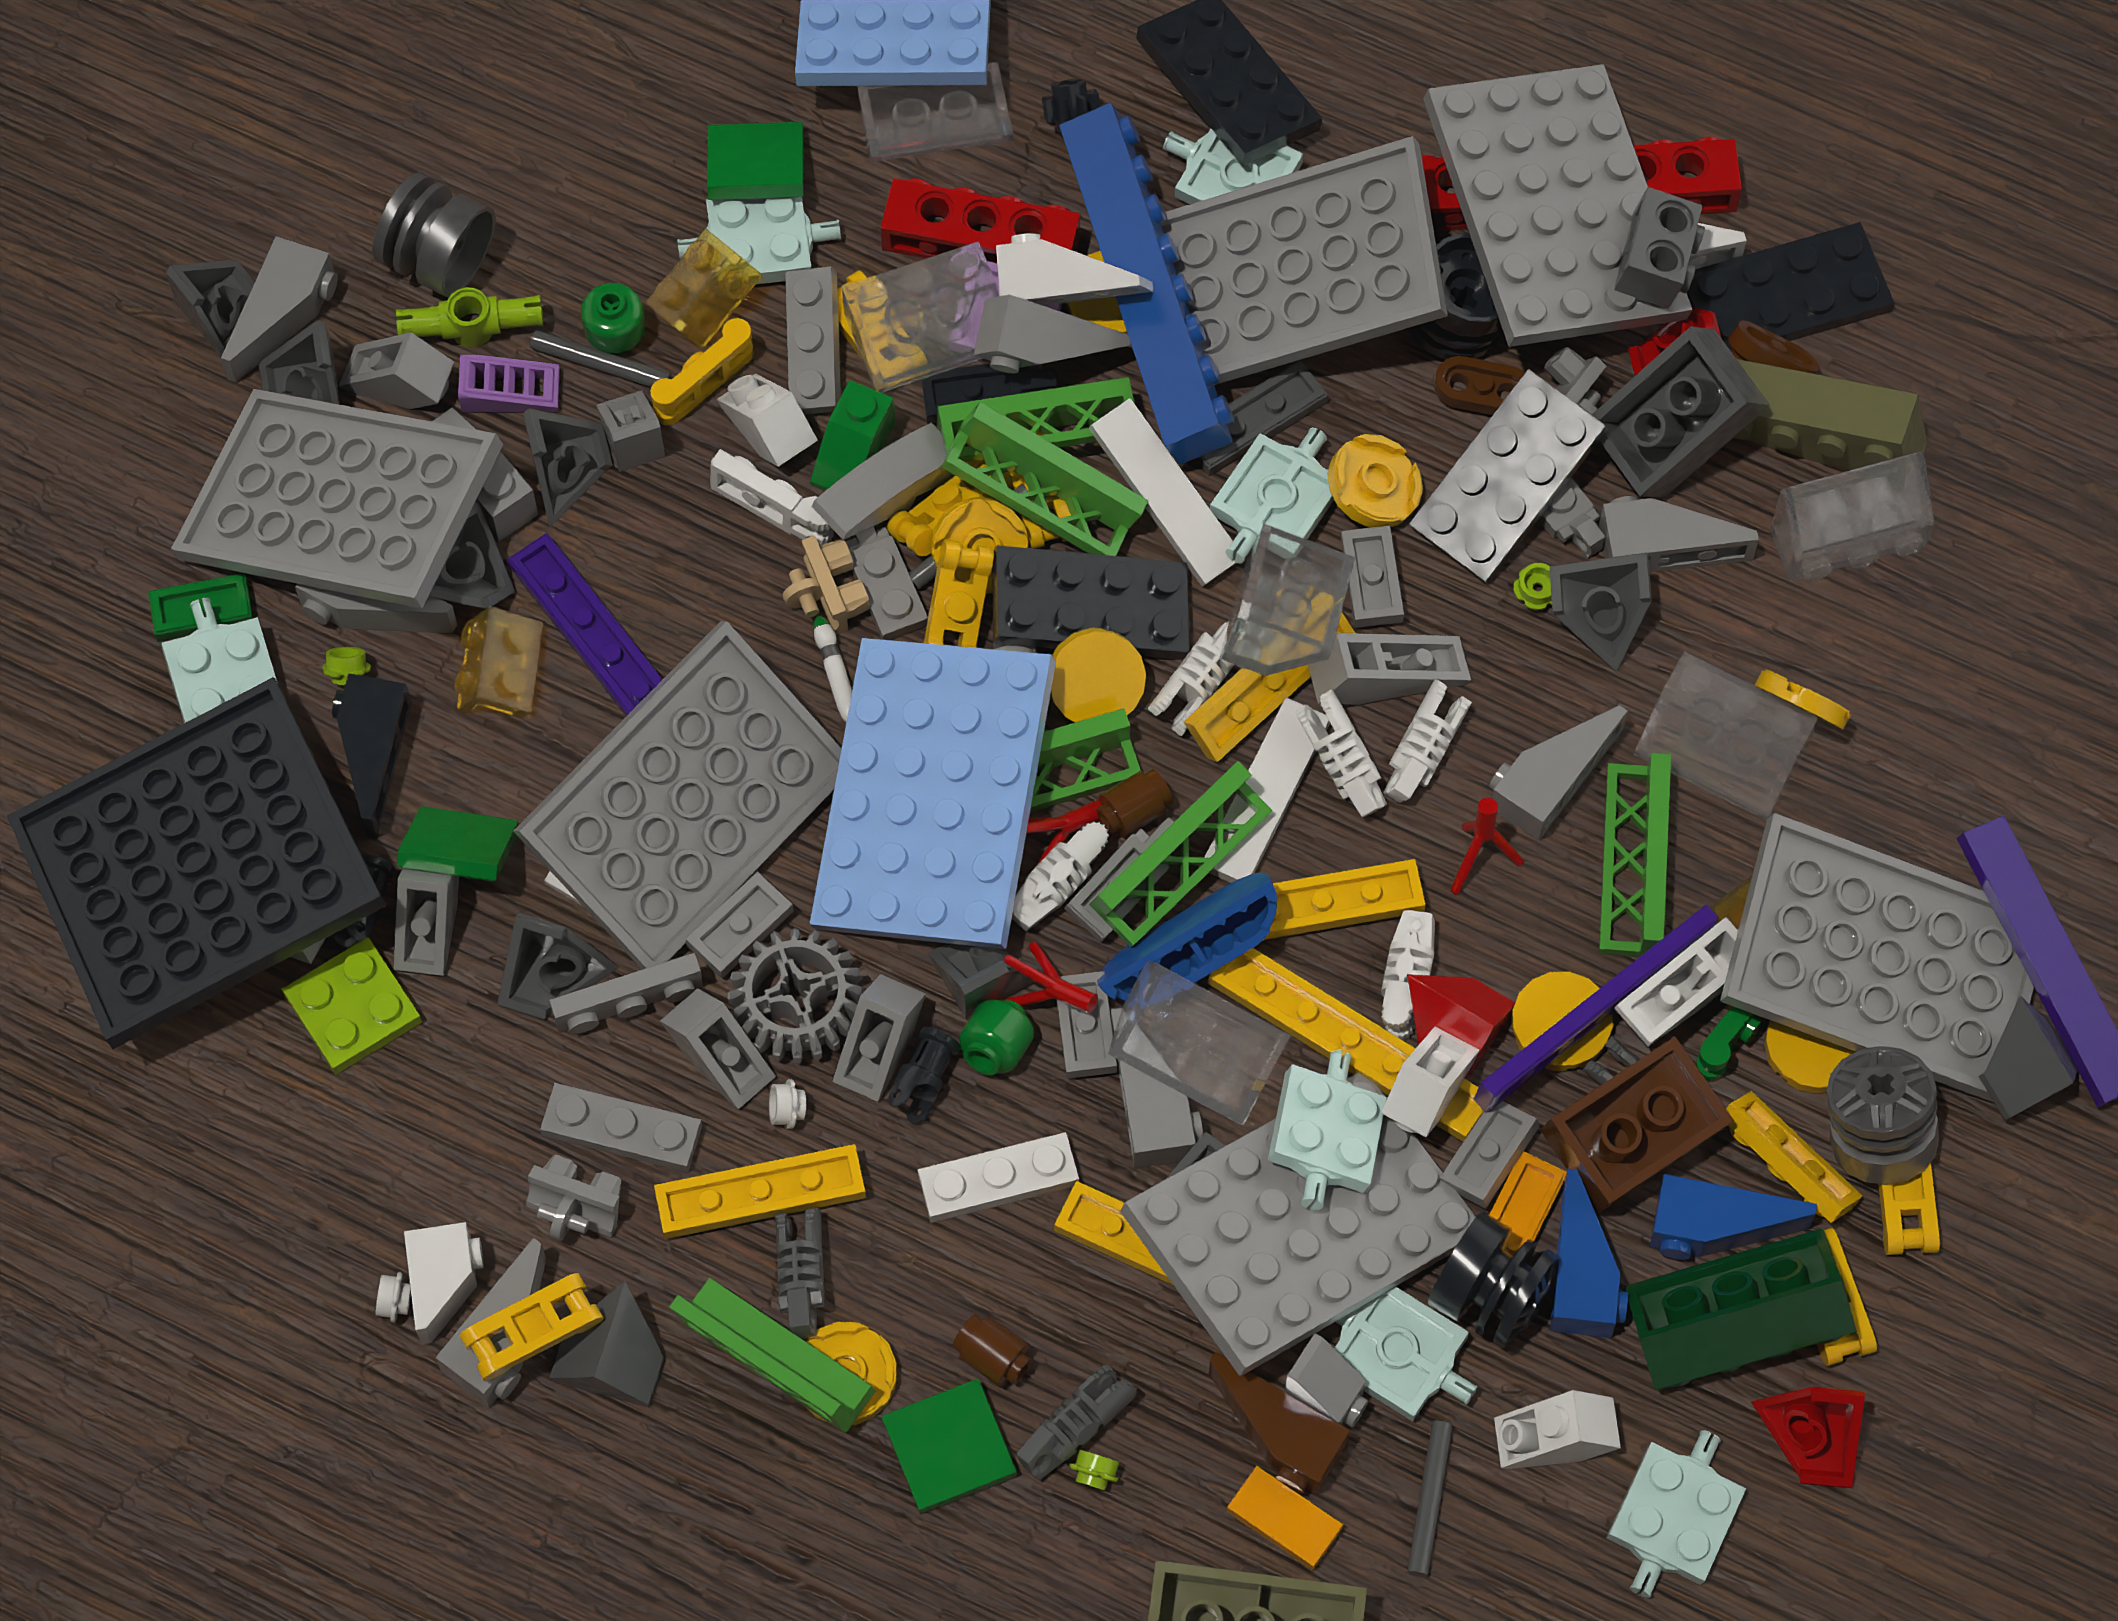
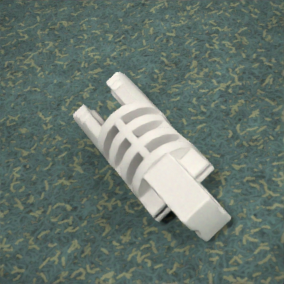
(1194, 678)
(1424, 743)
(1343, 754)
(1058, 875)
(1408, 954)

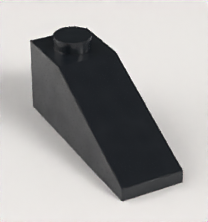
(372, 727)

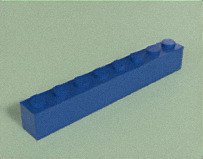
(1158, 321)

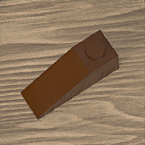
(1287, 1432)

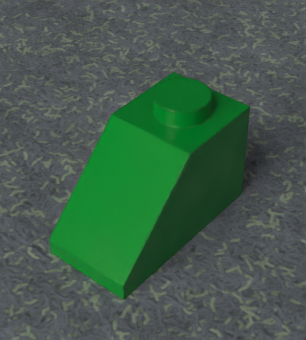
(853, 433)

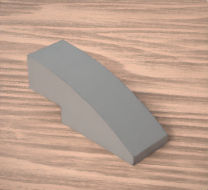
(885, 483)

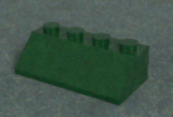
(1740, 1309)

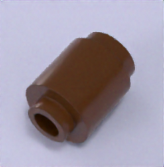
(1134, 803)
(992, 1350)

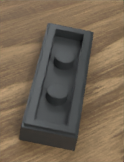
(1267, 411)

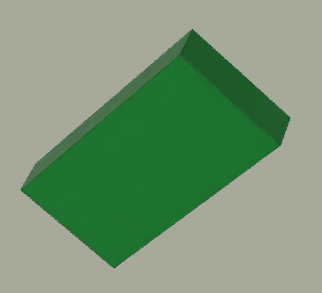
(172, 611)

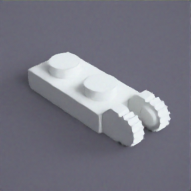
(767, 498)

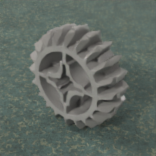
(778, 1003)

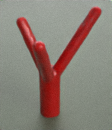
(1064, 824)
(1483, 830)
(1054, 985)

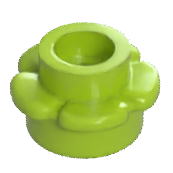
(1528, 577)
(343, 661)
(1095, 1469)

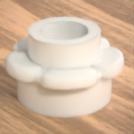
(786, 1104)
(393, 1297)

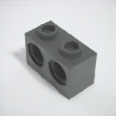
(1653, 246)

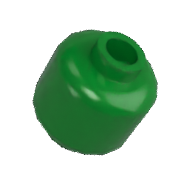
(613, 318)
(996, 1037)

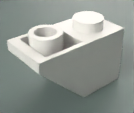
(767, 418)
(1557, 1431)

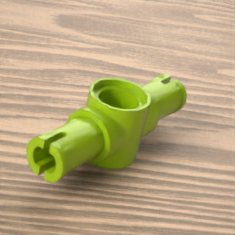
(493, 317)

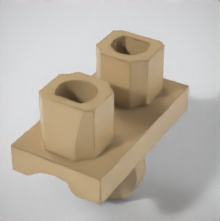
(822, 564)

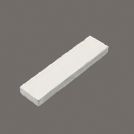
(1169, 493)
(1274, 779)

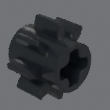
(1069, 101)

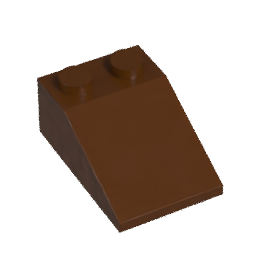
(1636, 1124)

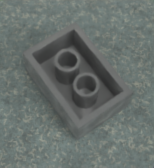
(1678, 412)

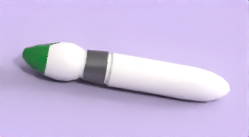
(833, 663)

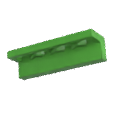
(1043, 411)
(1048, 468)
(1080, 741)
(1168, 841)
(1654, 855)
(775, 1354)

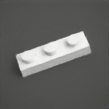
(998, 1177)

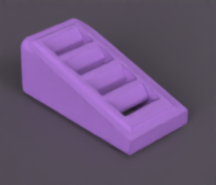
(493, 368)

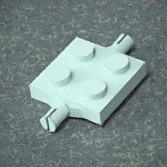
(1216, 171)
(767, 233)
(1275, 488)
(215, 661)
(1327, 1129)
(1403, 1351)
(1675, 1513)

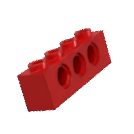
(915, 199)

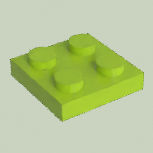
(351, 1005)

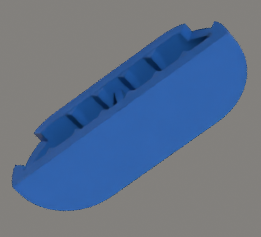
(1200, 936)

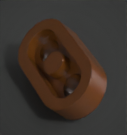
(1761, 346)
(1483, 383)

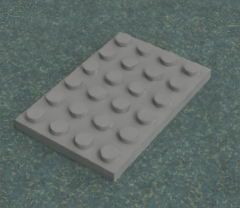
(1547, 199)
(1311, 259)
(337, 497)
(684, 798)
(1874, 954)
(1275, 1272)

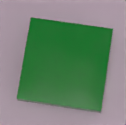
(755, 161)
(457, 843)
(949, 1446)

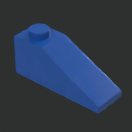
(1713, 1218)
(1586, 1274)

